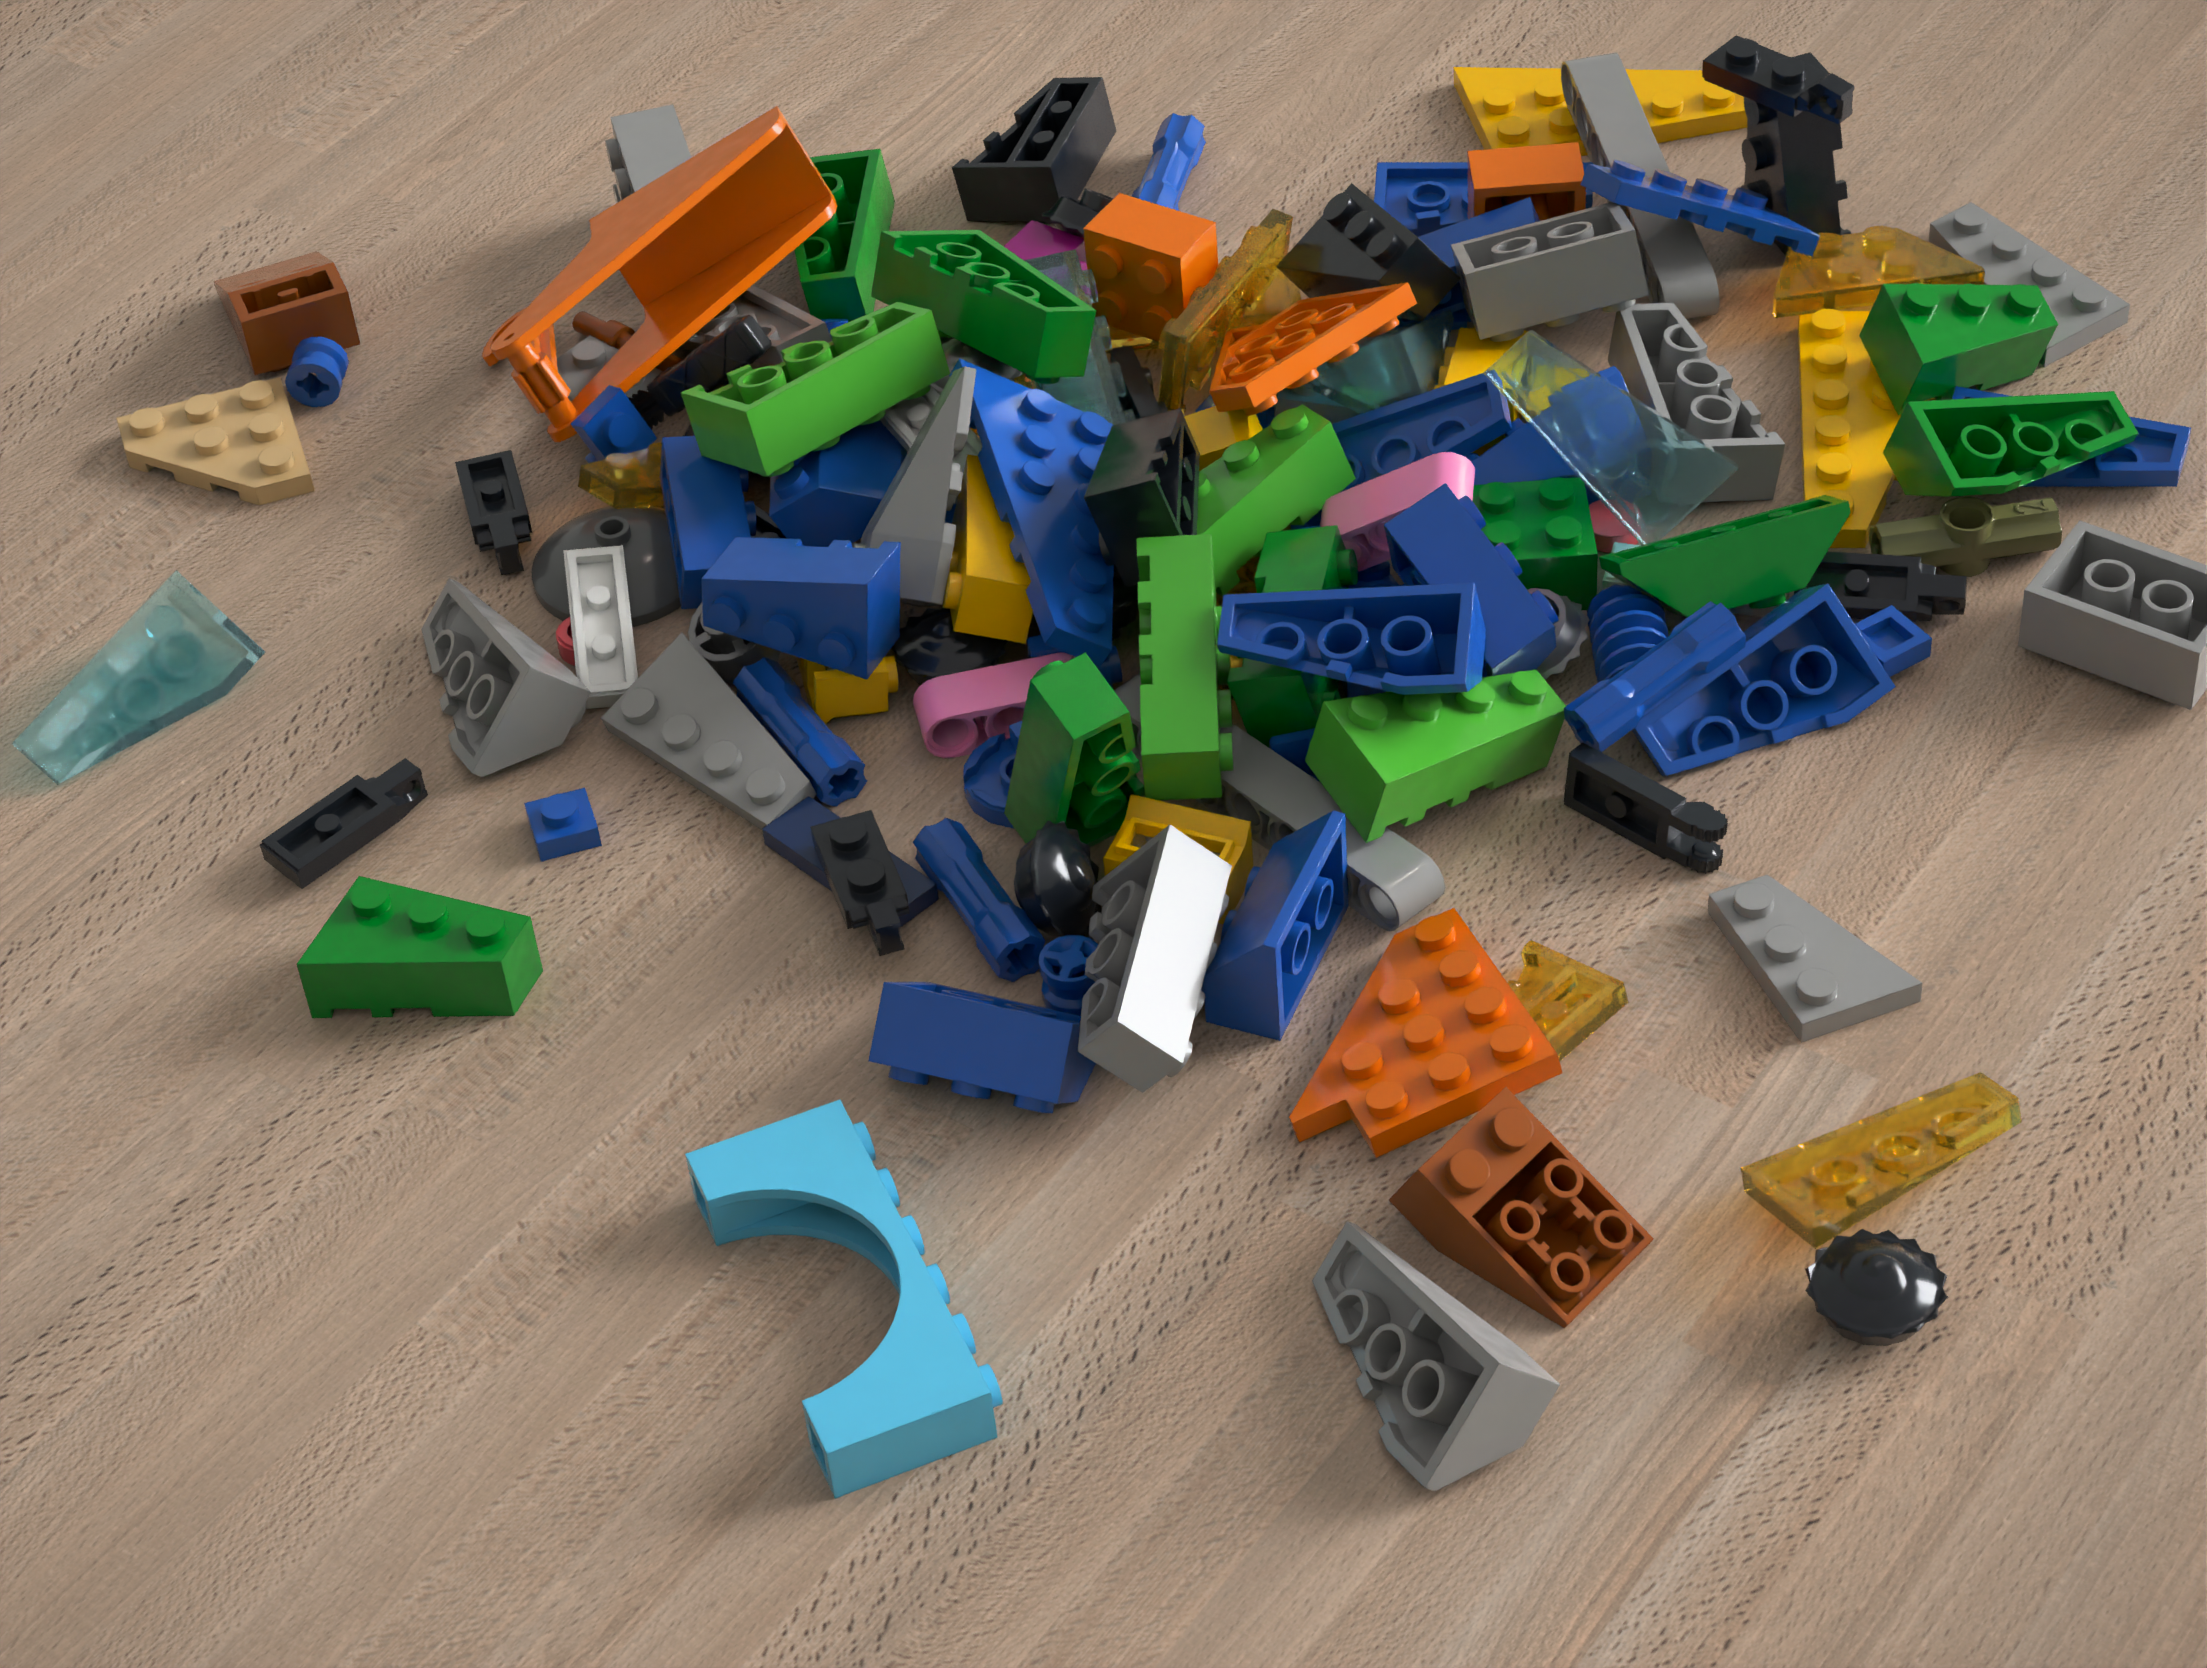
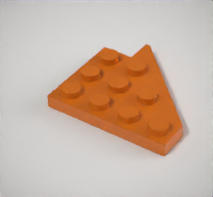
(1292, 344)
(1425, 1042)

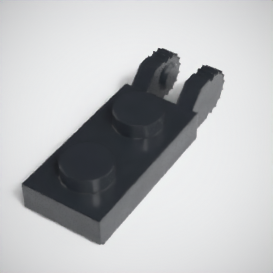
(1644, 810)

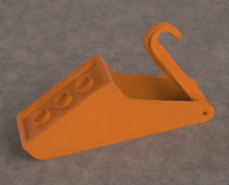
(685, 252)

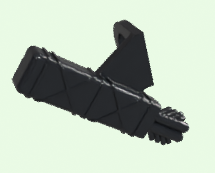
(705, 366)

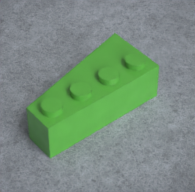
(818, 390)
(1266, 485)
(1181, 670)
(1402, 754)

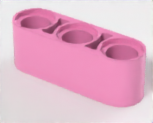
(1370, 505)
(973, 705)

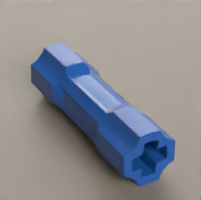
(1173, 157)
(1691, 650)
(806, 739)
(999, 926)

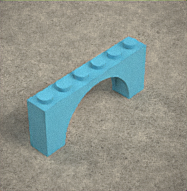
(921, 1385)

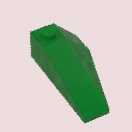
(2001, 441)

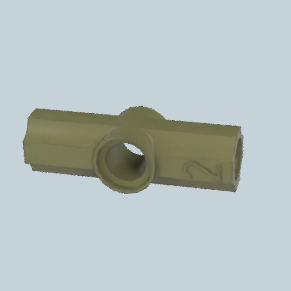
(1971, 534)

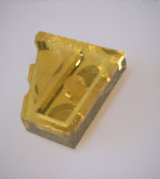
(626, 479)
(1566, 996)

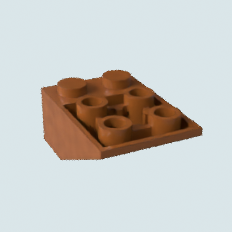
(284, 305)
(1521, 1212)

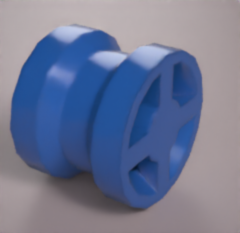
(329, 364)
(1063, 972)

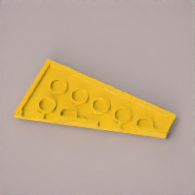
(1530, 110)
(1843, 420)

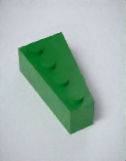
(841, 256)
(987, 299)
(1275, 697)
(1073, 755)

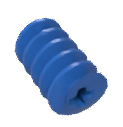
(1623, 628)

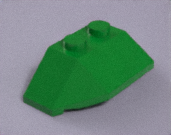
(1734, 561)

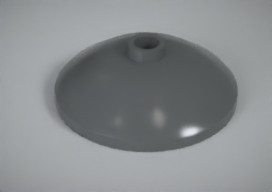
(646, 554)

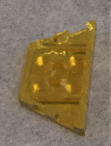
(1854, 266)

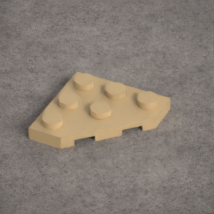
(225, 440)

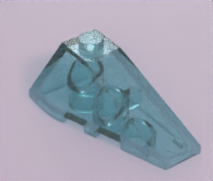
(1388, 366)
(149, 674)

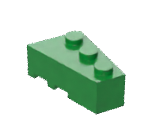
(1953, 336)
(419, 951)

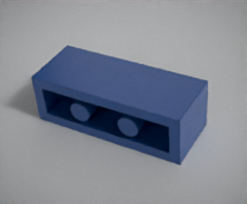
(702, 511)

